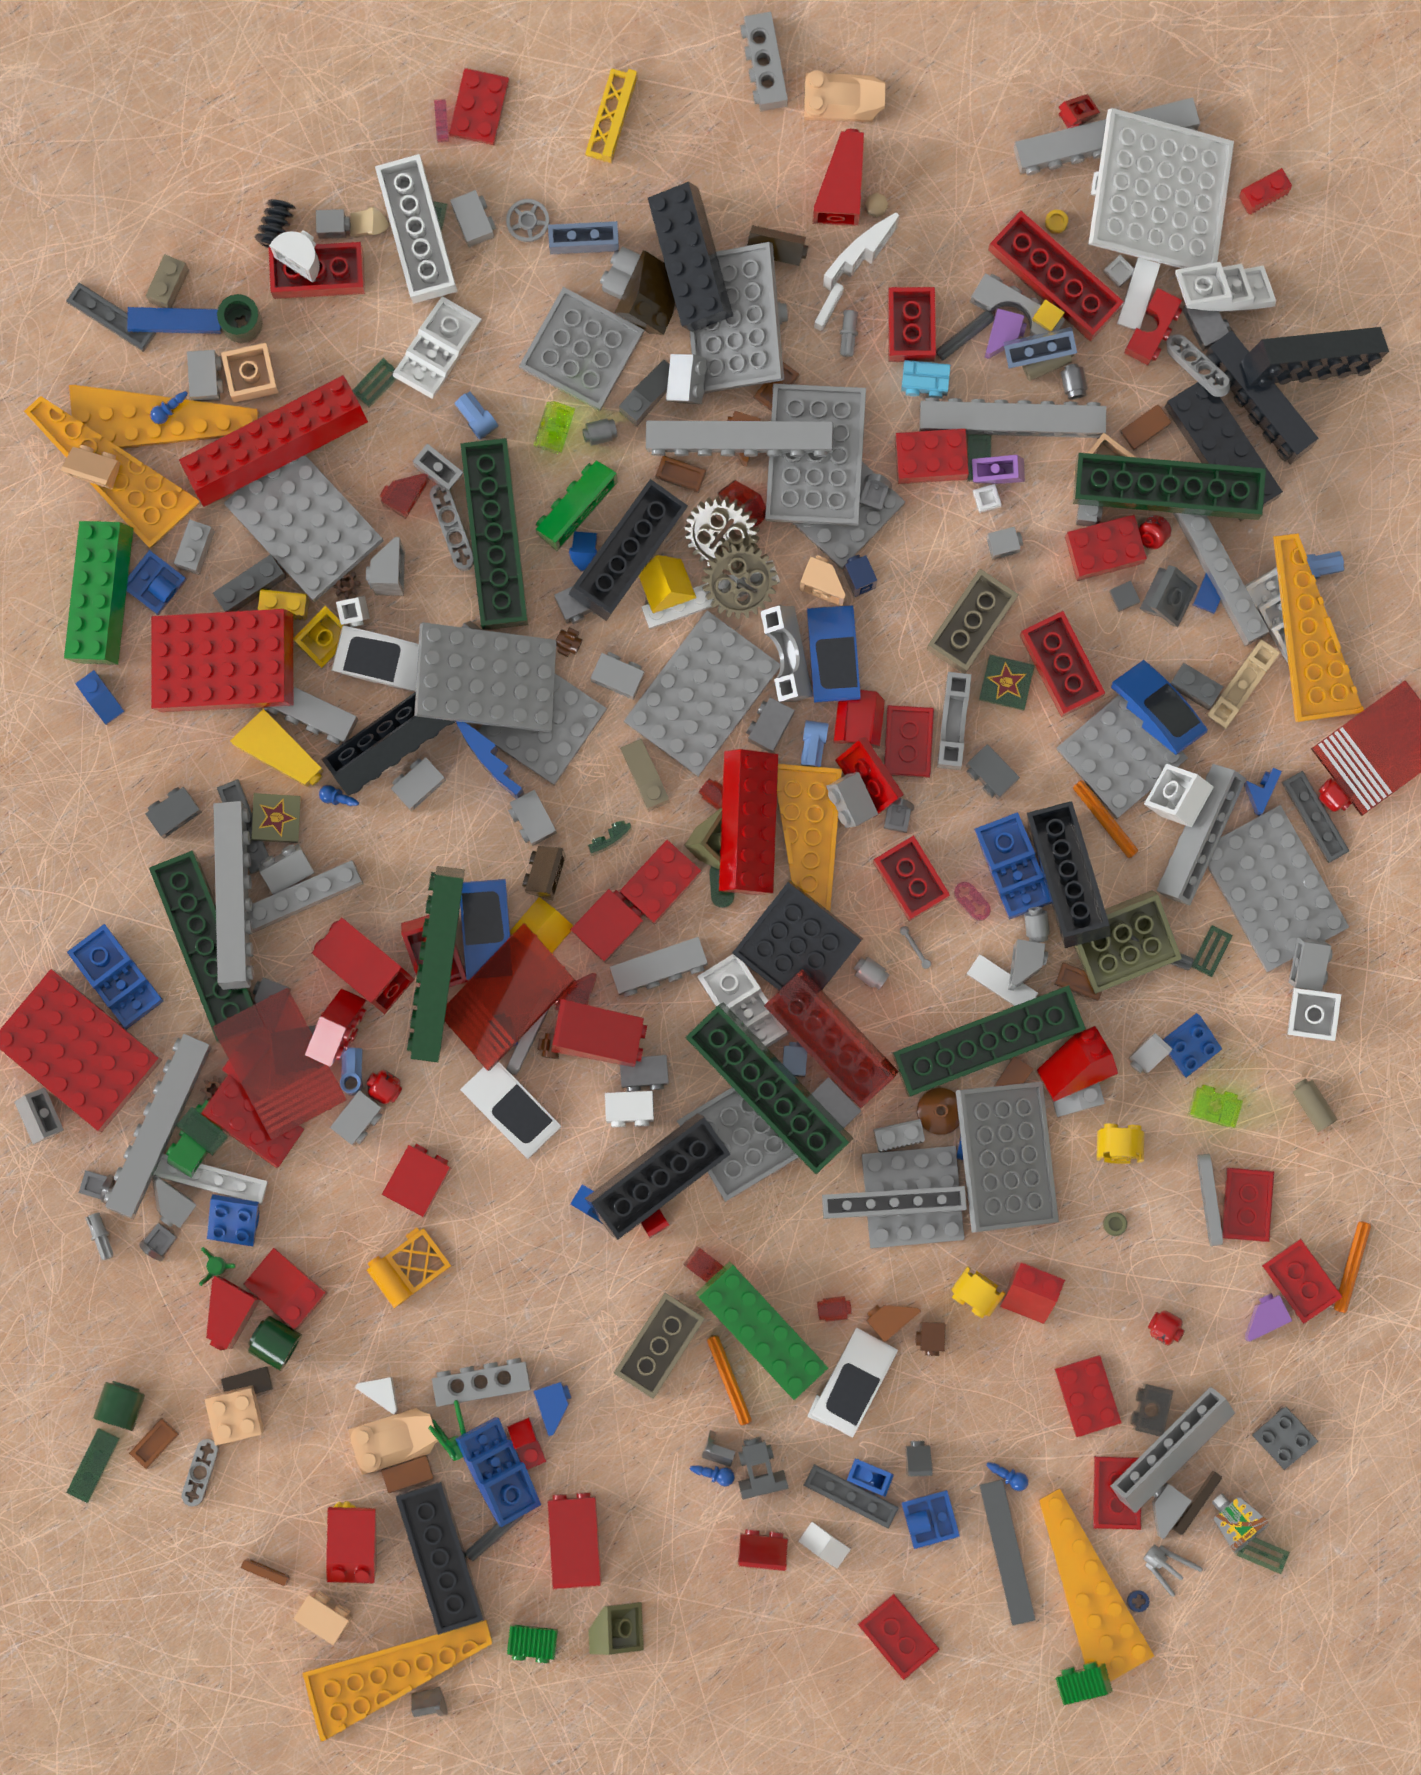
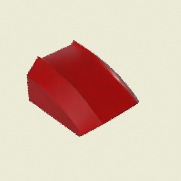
(860, 719)

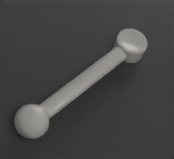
(925, 963)

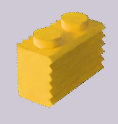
(293, 602)

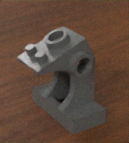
(754, 1453)

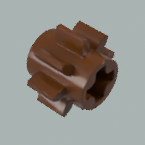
(347, 591)
(568, 642)
(545, 1046)
(210, 1085)

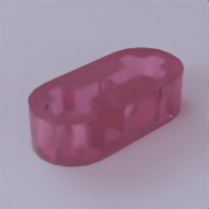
(441, 120)
(976, 897)

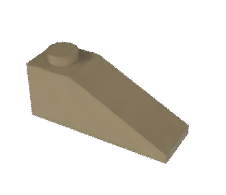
(645, 775)

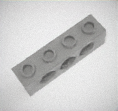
(763, 26)
(445, 1395)

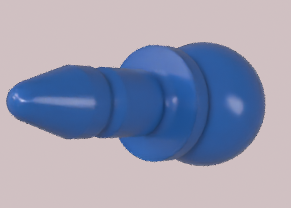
(160, 414)
(329, 794)
(723, 1476)
(1017, 1481)

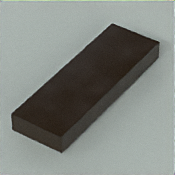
(1197, 1503)

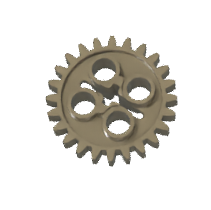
(704, 519)
(751, 564)

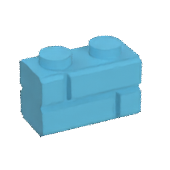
(925, 378)

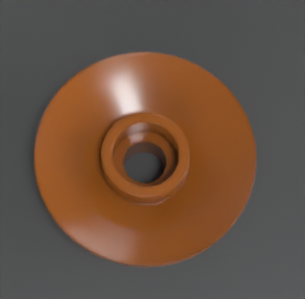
(928, 1115)

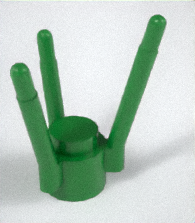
(215, 1266)
(449, 1445)

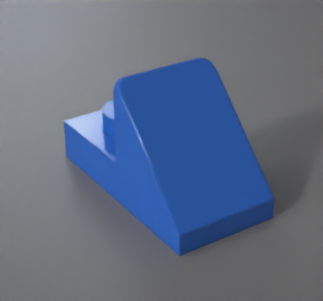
(1260, 795)
(870, 1477)

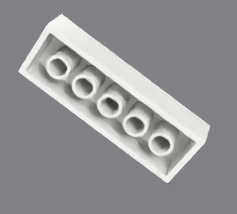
(416, 229)

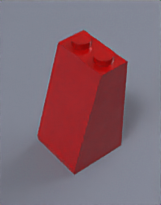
(841, 188)
(362, 965)
(598, 1034)
(574, 1541)

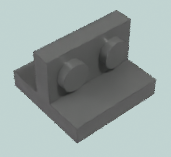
(1169, 595)

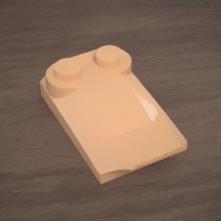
(842, 97)
(392, 1440)

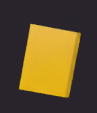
(666, 583)
(320, 637)
(546, 924)

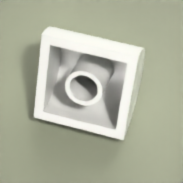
(297, 252)

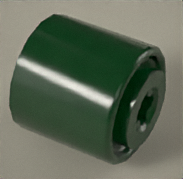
(235, 308)
(274, 1342)
(119, 1405)

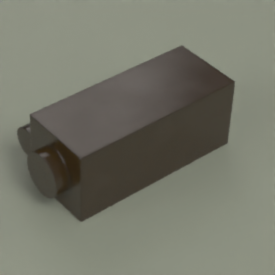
(786, 246)

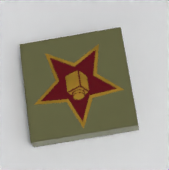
(275, 818)

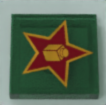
(1006, 682)

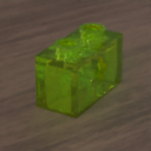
(554, 427)
(1201, 1108)

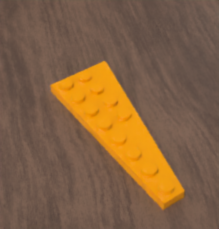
(127, 421)
(139, 493)
(1316, 664)
(809, 827)
(1096, 1608)
(361, 1685)

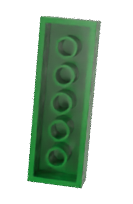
(98, 592)
(761, 1330)

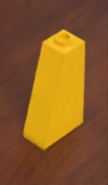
(276, 748)

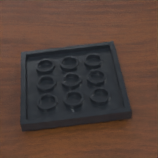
(797, 936)

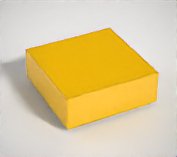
(1048, 316)

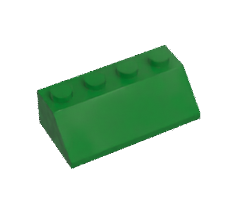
(576, 505)

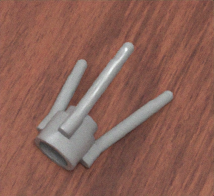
(1156, 1558)

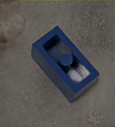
(860, 575)

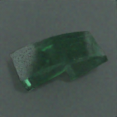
(617, 833)

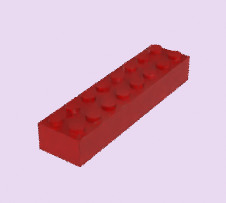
(273, 440)

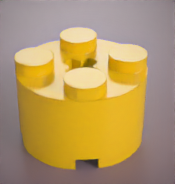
(1120, 1144)
(977, 1292)

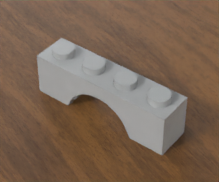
(994, 294)
(793, 679)
(954, 720)

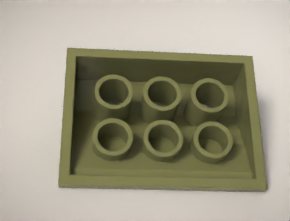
(1121, 958)

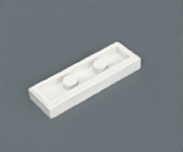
(1138, 293)
(998, 981)

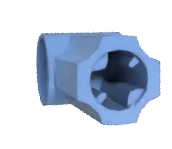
(479, 420)
(1325, 563)
(814, 739)
(352, 1068)

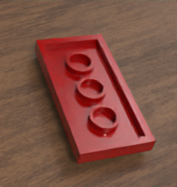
(236, 1115)

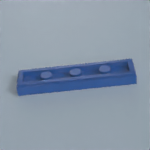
(173, 320)

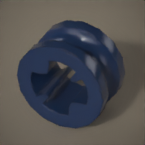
(1142, 1607)

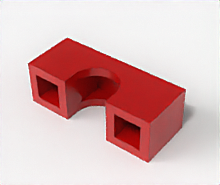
(1164, 309)

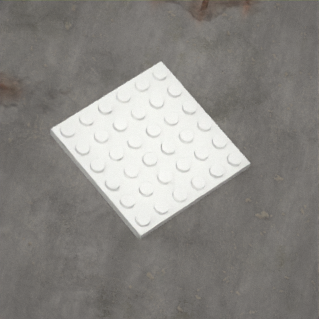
(1160, 191)

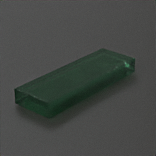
(93, 1465)

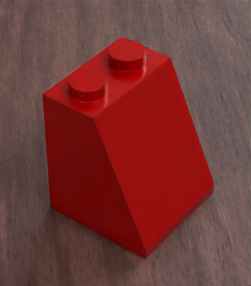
(1032, 1292)
(228, 1312)

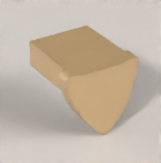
(367, 223)

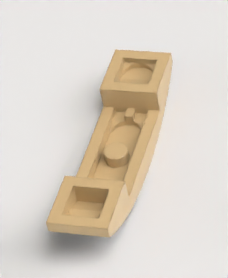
(1243, 683)

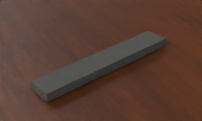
(1007, 1552)

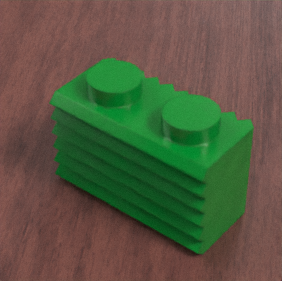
(532, 1642)
(1083, 1683)

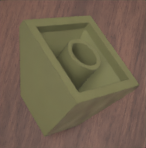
(706, 840)
(617, 1630)

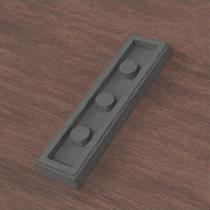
(107, 315)
(231, 793)
(1315, 816)
(851, 1496)

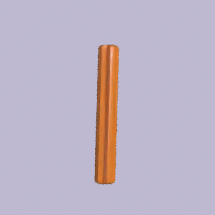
(1105, 819)
(1352, 1266)
(729, 1380)

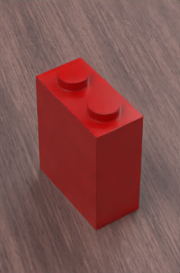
(607, 924)
(417, 1179)

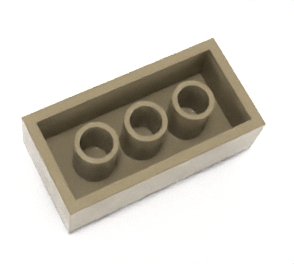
(972, 621)
(659, 1345)

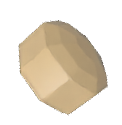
(876, 205)

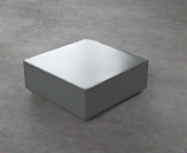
(1124, 596)

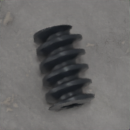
(273, 221)

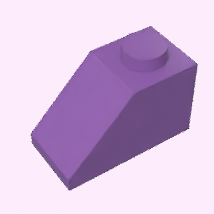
(1006, 327)
(998, 469)
(1267, 1317)

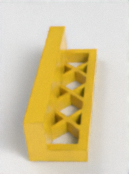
(619, 115)

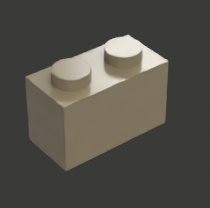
(167, 282)

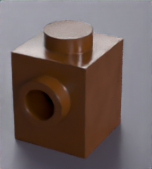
(931, 1338)

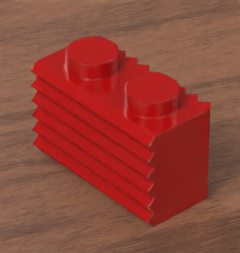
(1265, 191)

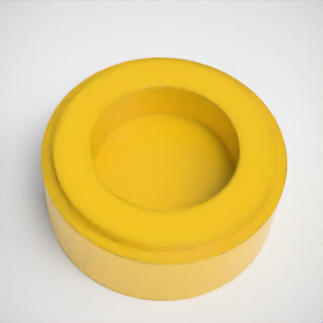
(1056, 221)

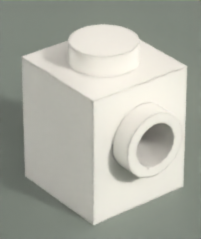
(353, 611)

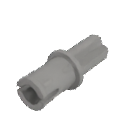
(848, 333)
(100, 1235)

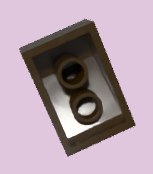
(648, 296)
(545, 871)

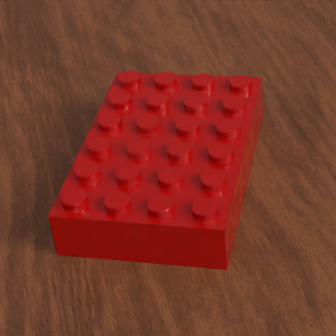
(222, 660)
(76, 1050)

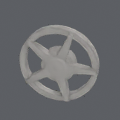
(527, 220)

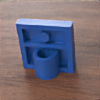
(154, 582)
(1192, 1045)
(233, 1220)
(930, 1519)

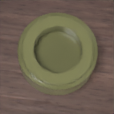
(1115, 1224)

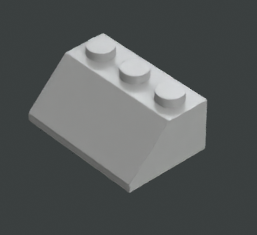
(387, 570)

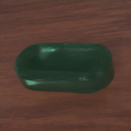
(719, 898)

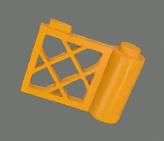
(390, 1277)

